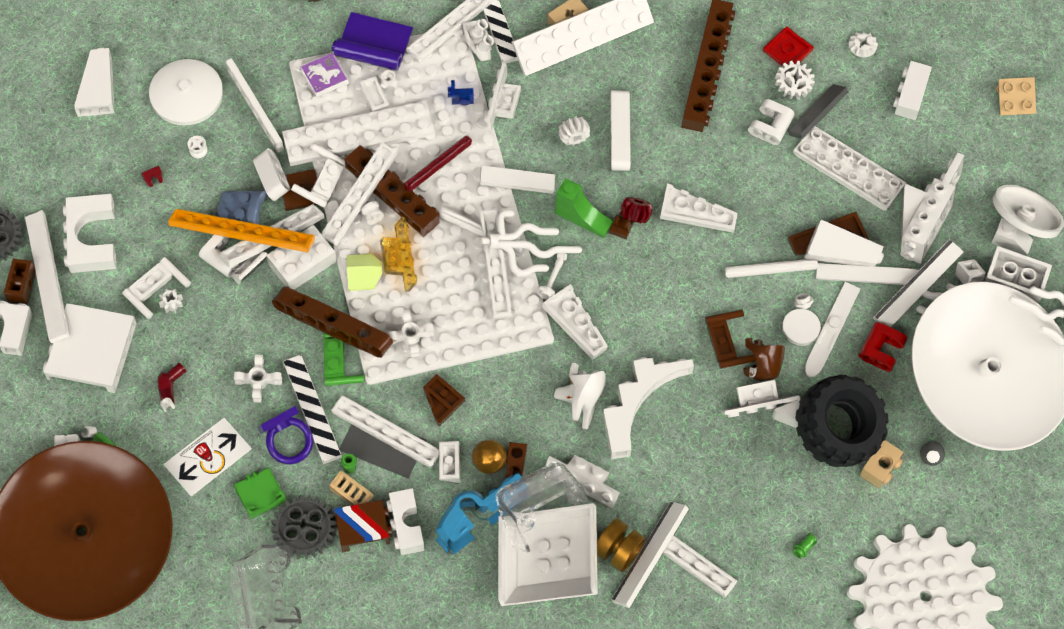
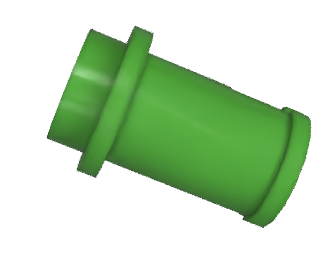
(349, 463)
(800, 550)

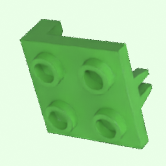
(259, 492)

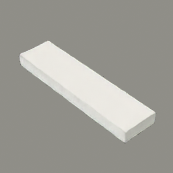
(517, 179)
(699, 566)

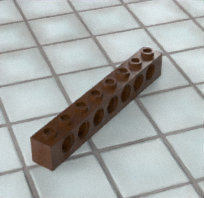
(718, 11)

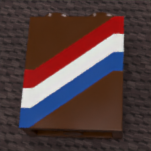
(362, 524)

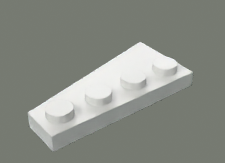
(687, 209)
(570, 315)

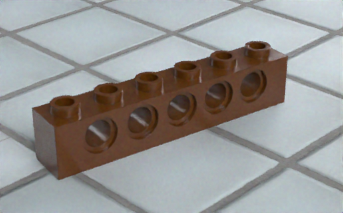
(394, 199)

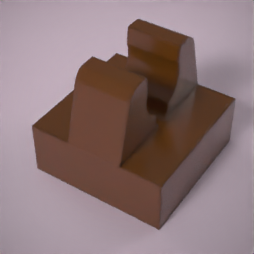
(621, 227)

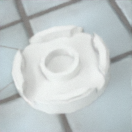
(801, 327)

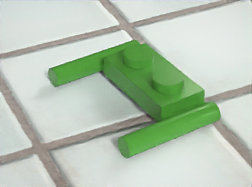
(335, 365)

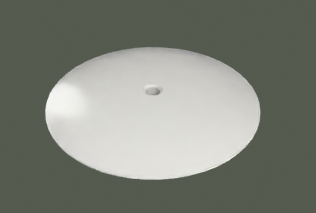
(950, 361)

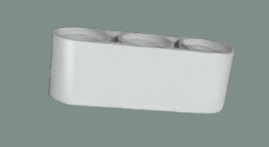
(271, 174)

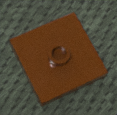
(304, 179)

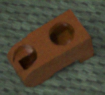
(516, 459)

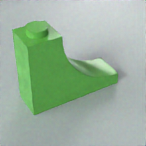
(576, 208)

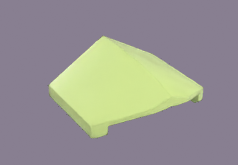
(363, 272)

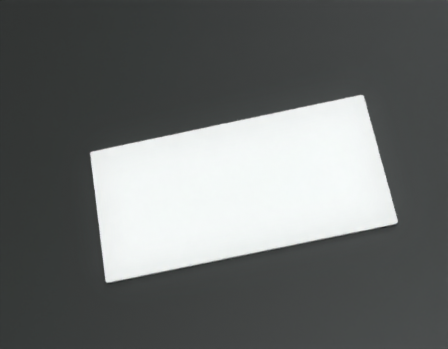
(450, 259)

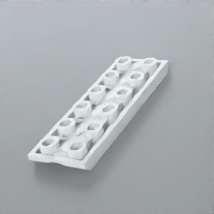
(849, 168)

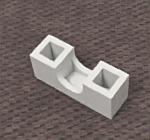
(408, 538)

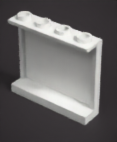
(94, 348)

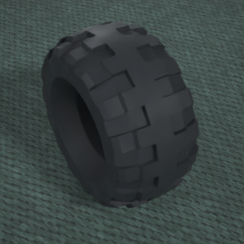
(865, 413)

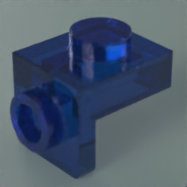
(460, 96)

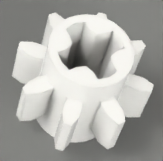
(170, 300)

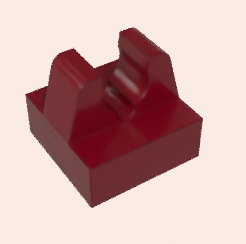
(147, 175)

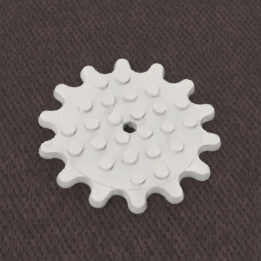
(917, 566)

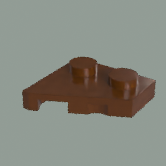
(442, 399)

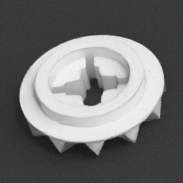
(865, 50)

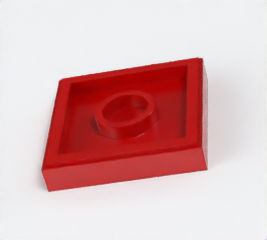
(788, 47)

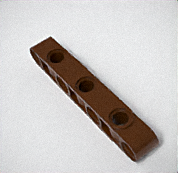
(332, 322)

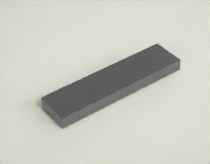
(817, 111)

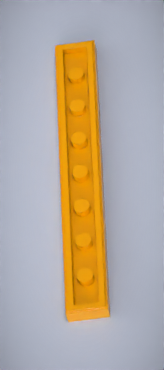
(241, 230)

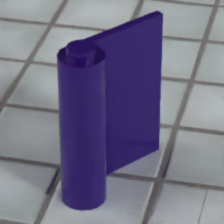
(373, 41)

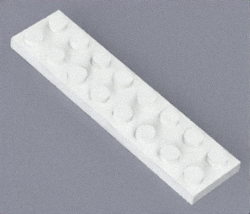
(580, 33)
(366, 129)

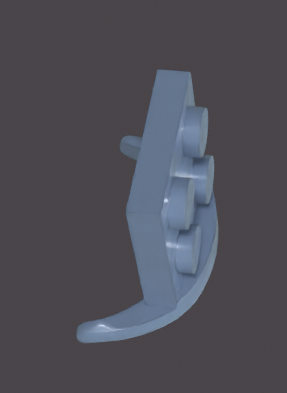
(241, 205)

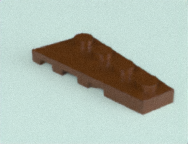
(850, 222)

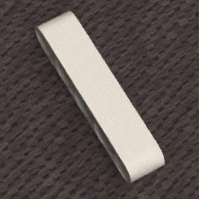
(620, 130)

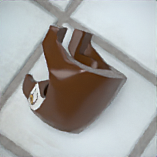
(768, 359)

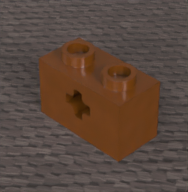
(20, 281)

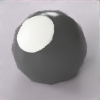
(932, 453)

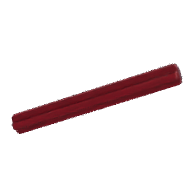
(437, 163)

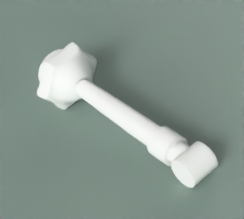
(546, 292)

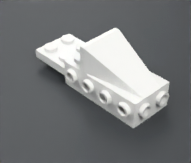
(926, 211)

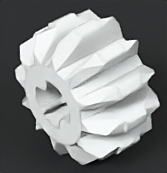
(574, 131)

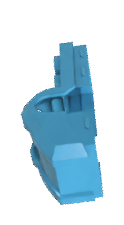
(455, 526)

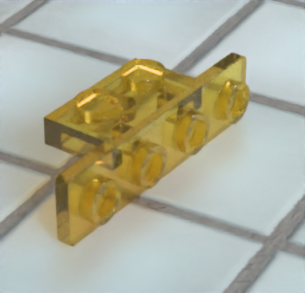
(398, 255)

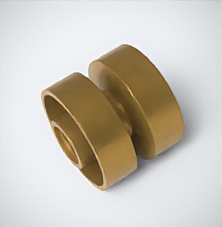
(624, 548)

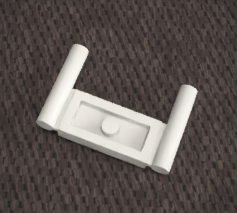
(326, 179)
(152, 282)

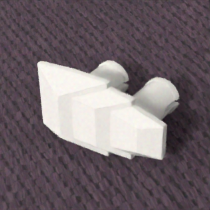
(478, 38)

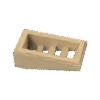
(341, 476)

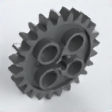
(11, 232)
(307, 510)

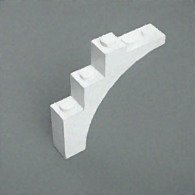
(631, 396)

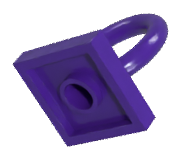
(280, 423)

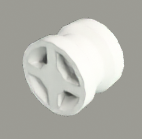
(197, 142)
(372, 212)

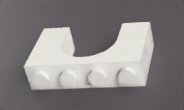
(78, 213)
(16, 327)

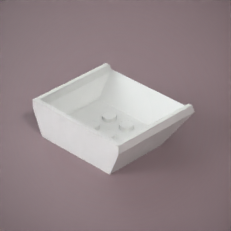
(559, 559)

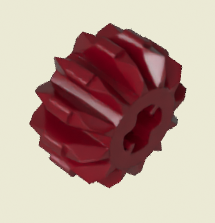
(636, 210)

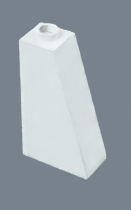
(96, 87)
(841, 246)

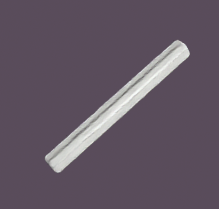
(466, 223)
(771, 268)

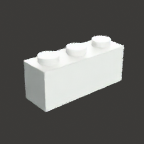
(912, 90)

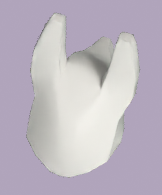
(582, 393)

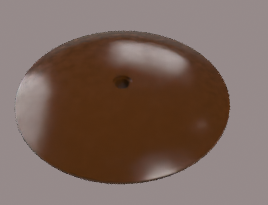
(75, 489)

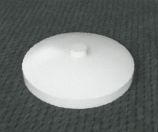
(186, 92)
(1028, 211)

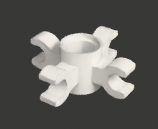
(424, 331)
(248, 378)

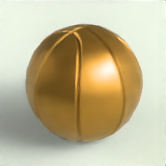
(489, 456)

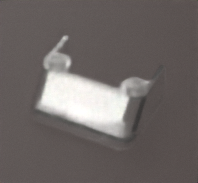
(532, 491)

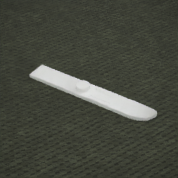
(866, 274)
(831, 329)

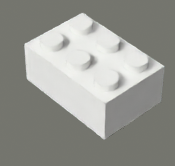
(298, 267)
(1018, 271)

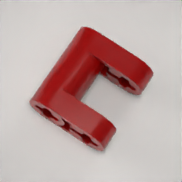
(871, 349)

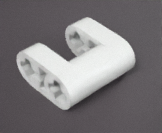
(782, 118)
(210, 254)

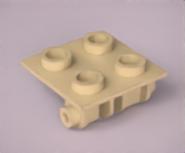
(1017, 96)

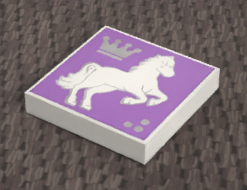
(324, 74)

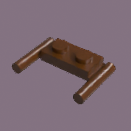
(722, 340)

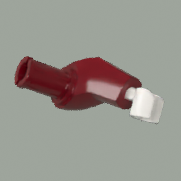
(165, 385)

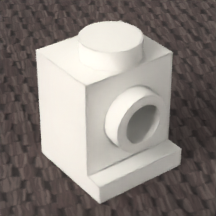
(969, 272)

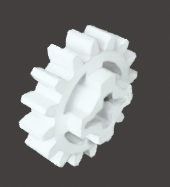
(802, 78)

